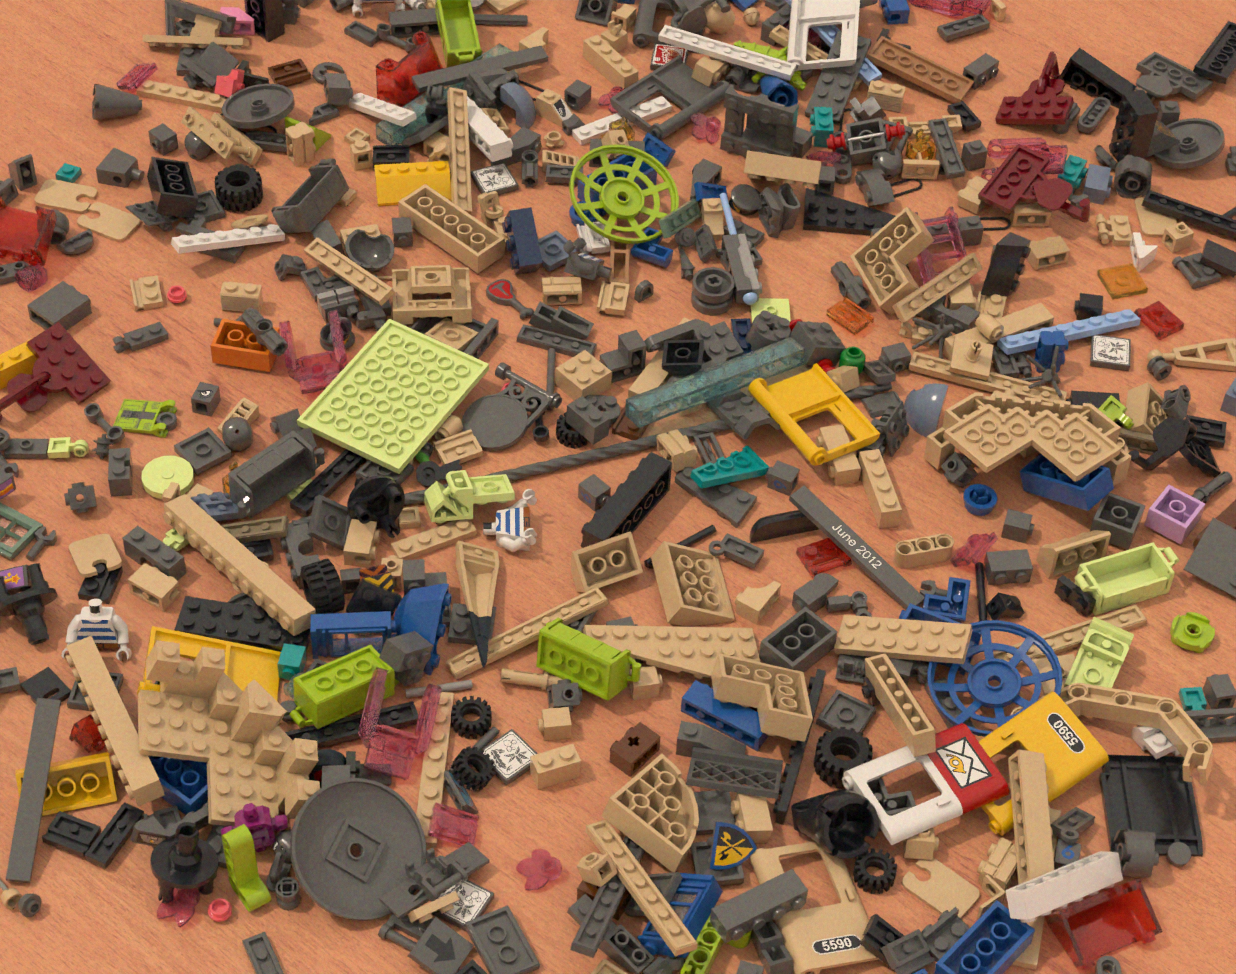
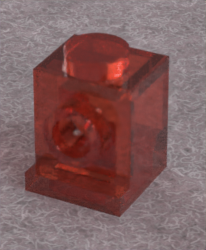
(87, 734)

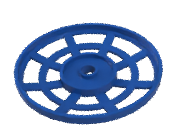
(998, 670)

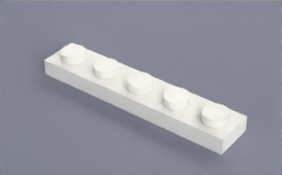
(381, 109)

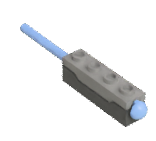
(739, 260)

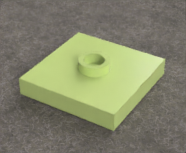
(775, 306)

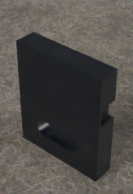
(45, 685)

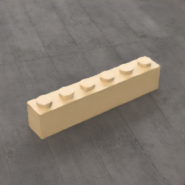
(1018, 322)
(653, 374)
(900, 705)
(1031, 815)

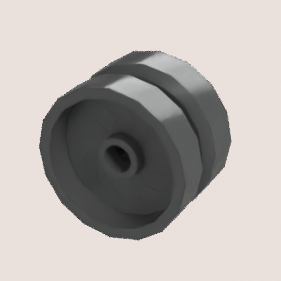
(712, 291)

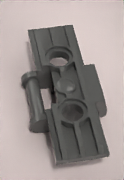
(433, 878)

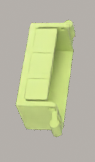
(1127, 577)

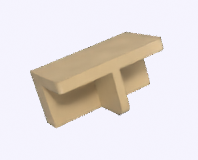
(919, 168)

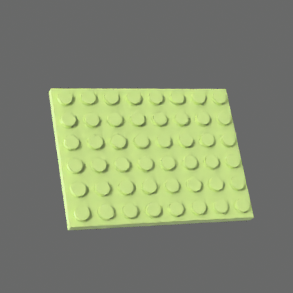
(393, 395)

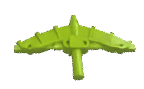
(795, 80)

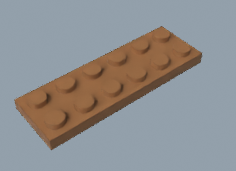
(920, 70)

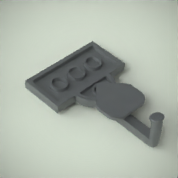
(1167, 77)

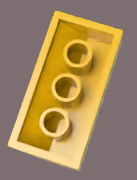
(400, 180)
(14, 362)
(77, 783)

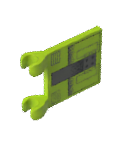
(141, 416)

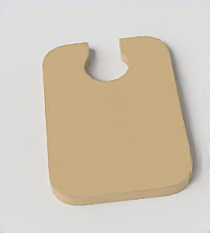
(64, 196)
(1152, 222)
(111, 223)
(92, 551)
(943, 889)

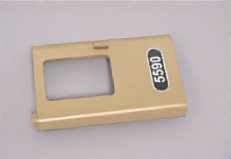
(824, 934)

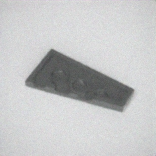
(724, 498)

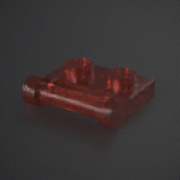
(1159, 320)
(821, 552)

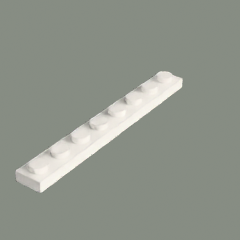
(727, 52)

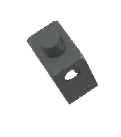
(119, 169)

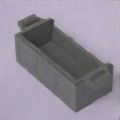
(312, 199)
(273, 474)

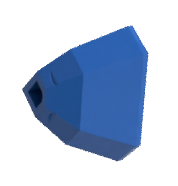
(423, 612)

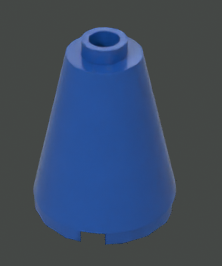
(778, 90)

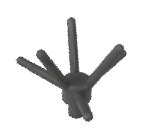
(938, 332)
(1048, 376)

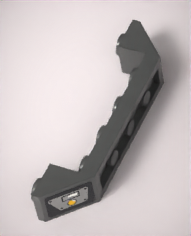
(152, 833)

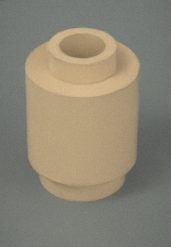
(989, 327)
(450, 427)

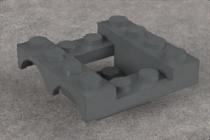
(768, 125)

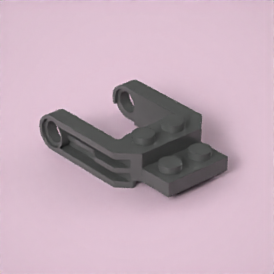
(718, 342)

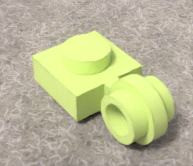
(63, 446)

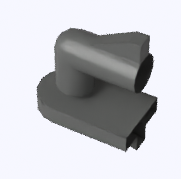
(277, 871)

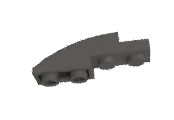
(617, 941)

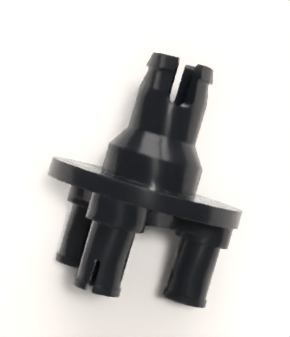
(377, 500)
(29, 604)
(184, 863)

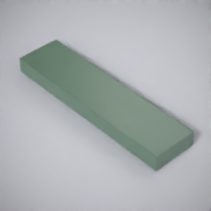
(679, 218)

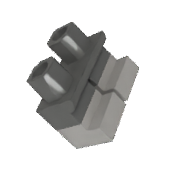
(343, 301)

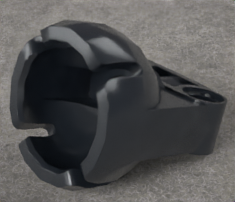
(837, 822)

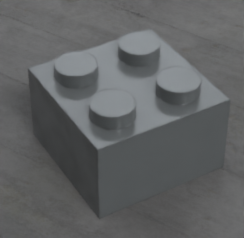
(1118, 517)

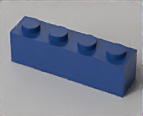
(728, 718)

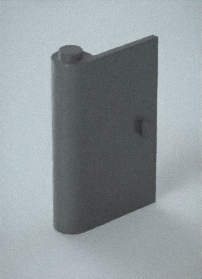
(1216, 557)

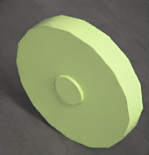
(164, 470)

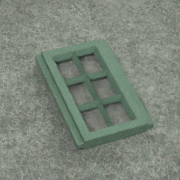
(15, 531)

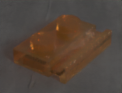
(850, 316)

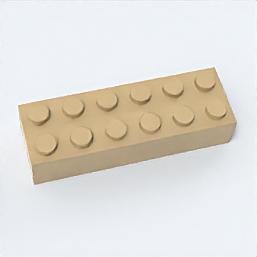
(452, 228)

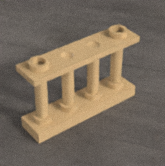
(222, 136)

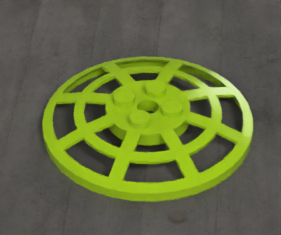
(626, 188)

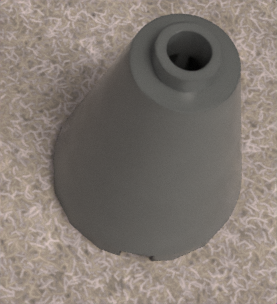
(113, 103)

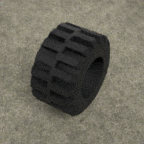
(239, 188)
(322, 587)
(840, 742)

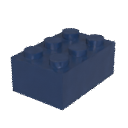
(522, 241)

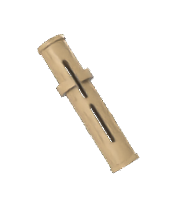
(528, 678)

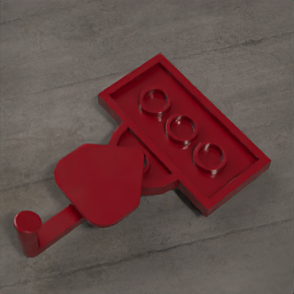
(1040, 101)
(1022, 181)
(60, 362)

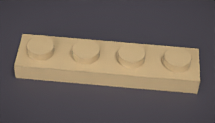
(433, 539)

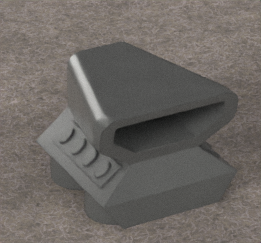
(497, 78)
(778, 210)

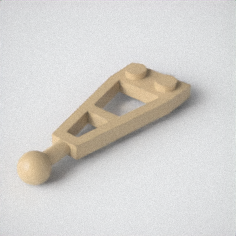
(1201, 361)

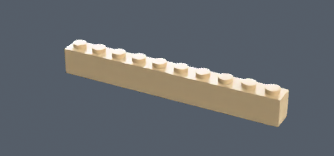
(239, 564)
(114, 721)

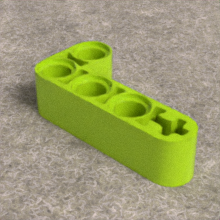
(243, 868)
(708, 952)

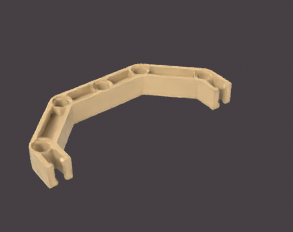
(1144, 711)

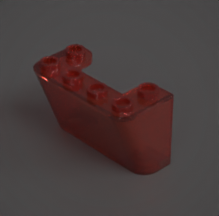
(26, 234)

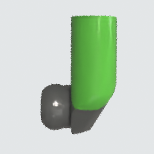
(425, 453)

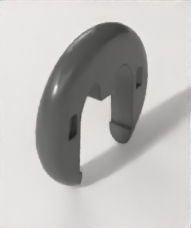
(322, 68)

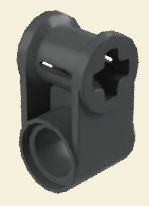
(1176, 402)

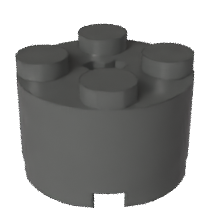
(1133, 177)
(767, 329)
(1136, 852)

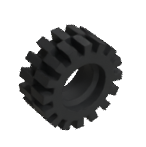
(569, 437)
(471, 707)
(468, 776)
(872, 882)

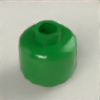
(853, 357)

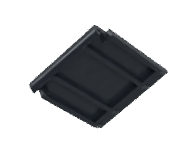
(1150, 797)

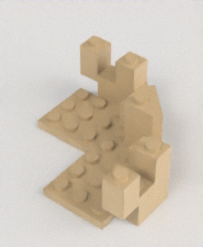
(1000, 427)
(233, 730)

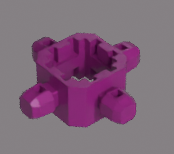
(259, 816)

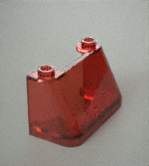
(395, 77)
(1104, 923)

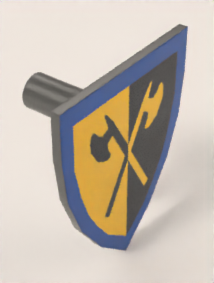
(729, 846)

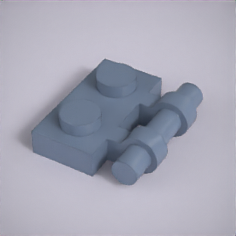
(217, 506)

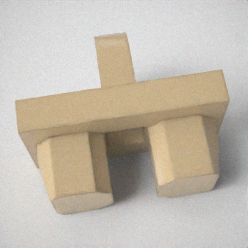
(490, 200)

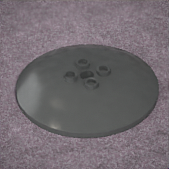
(359, 815)

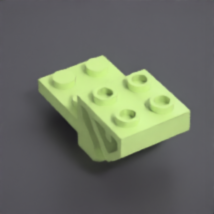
(464, 491)
(1100, 655)

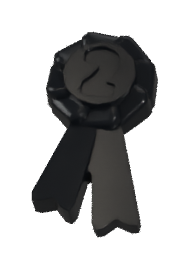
(429, 472)

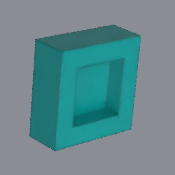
(68, 173)

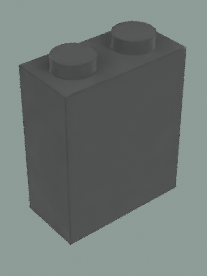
(60, 305)

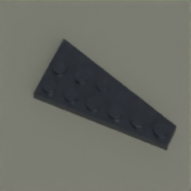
(838, 215)

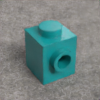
(291, 660)

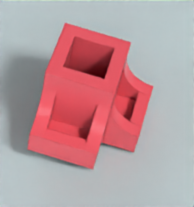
(230, 84)

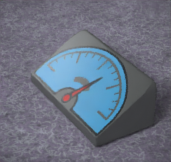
(459, 794)

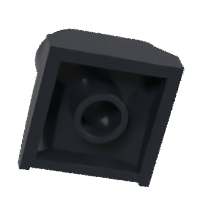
(683, 356)

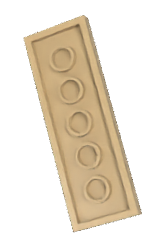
(903, 639)

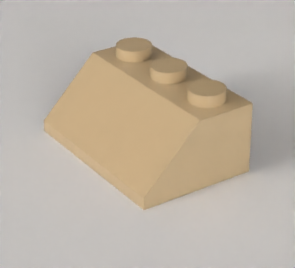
(1144, 408)
(1071, 552)
(605, 562)

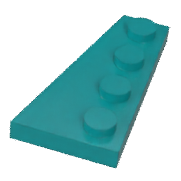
(733, 468)

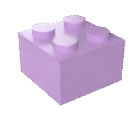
(1174, 514)

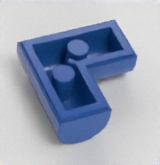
(652, 251)
(954, 604)

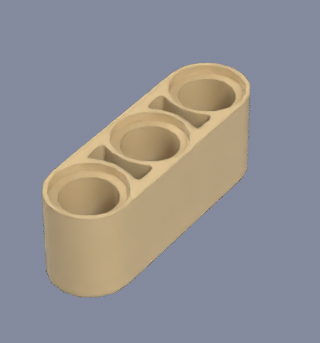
(923, 551)

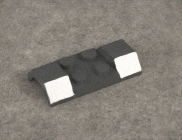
(741, 412)

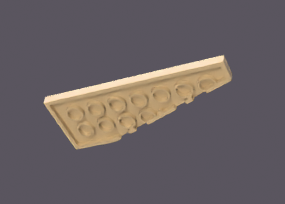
(678, 648)

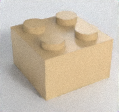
(583, 376)

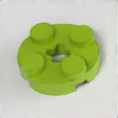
(1194, 642)

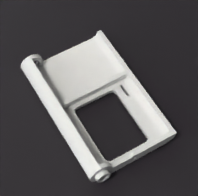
(820, 13)

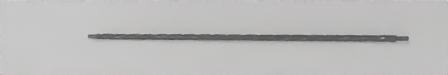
(612, 450)

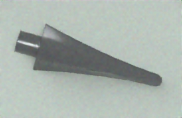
(686, 266)

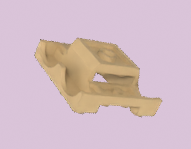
(431, 280)

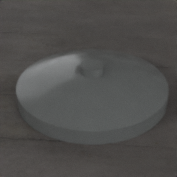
(258, 106)
(1199, 144)

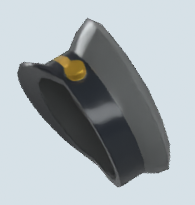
(745, 199)
(326, 337)

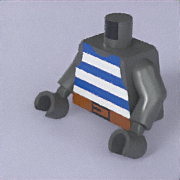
(583, 264)

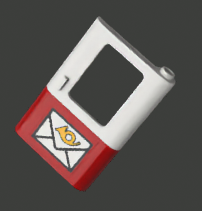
(958, 770)

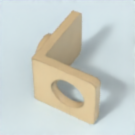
(999, 896)

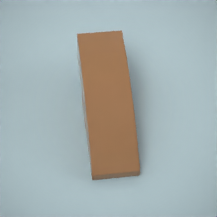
(619, 262)

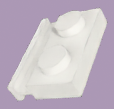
(595, 242)

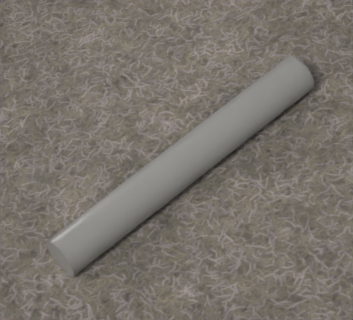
(447, 687)

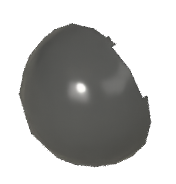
(369, 251)

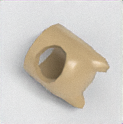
(718, 21)

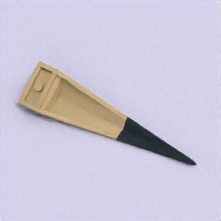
(478, 576)

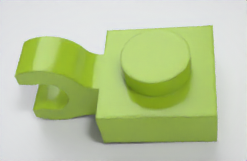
(1115, 411)

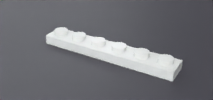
(597, 128)
(227, 239)

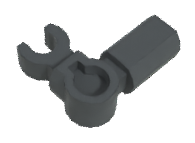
(856, 602)

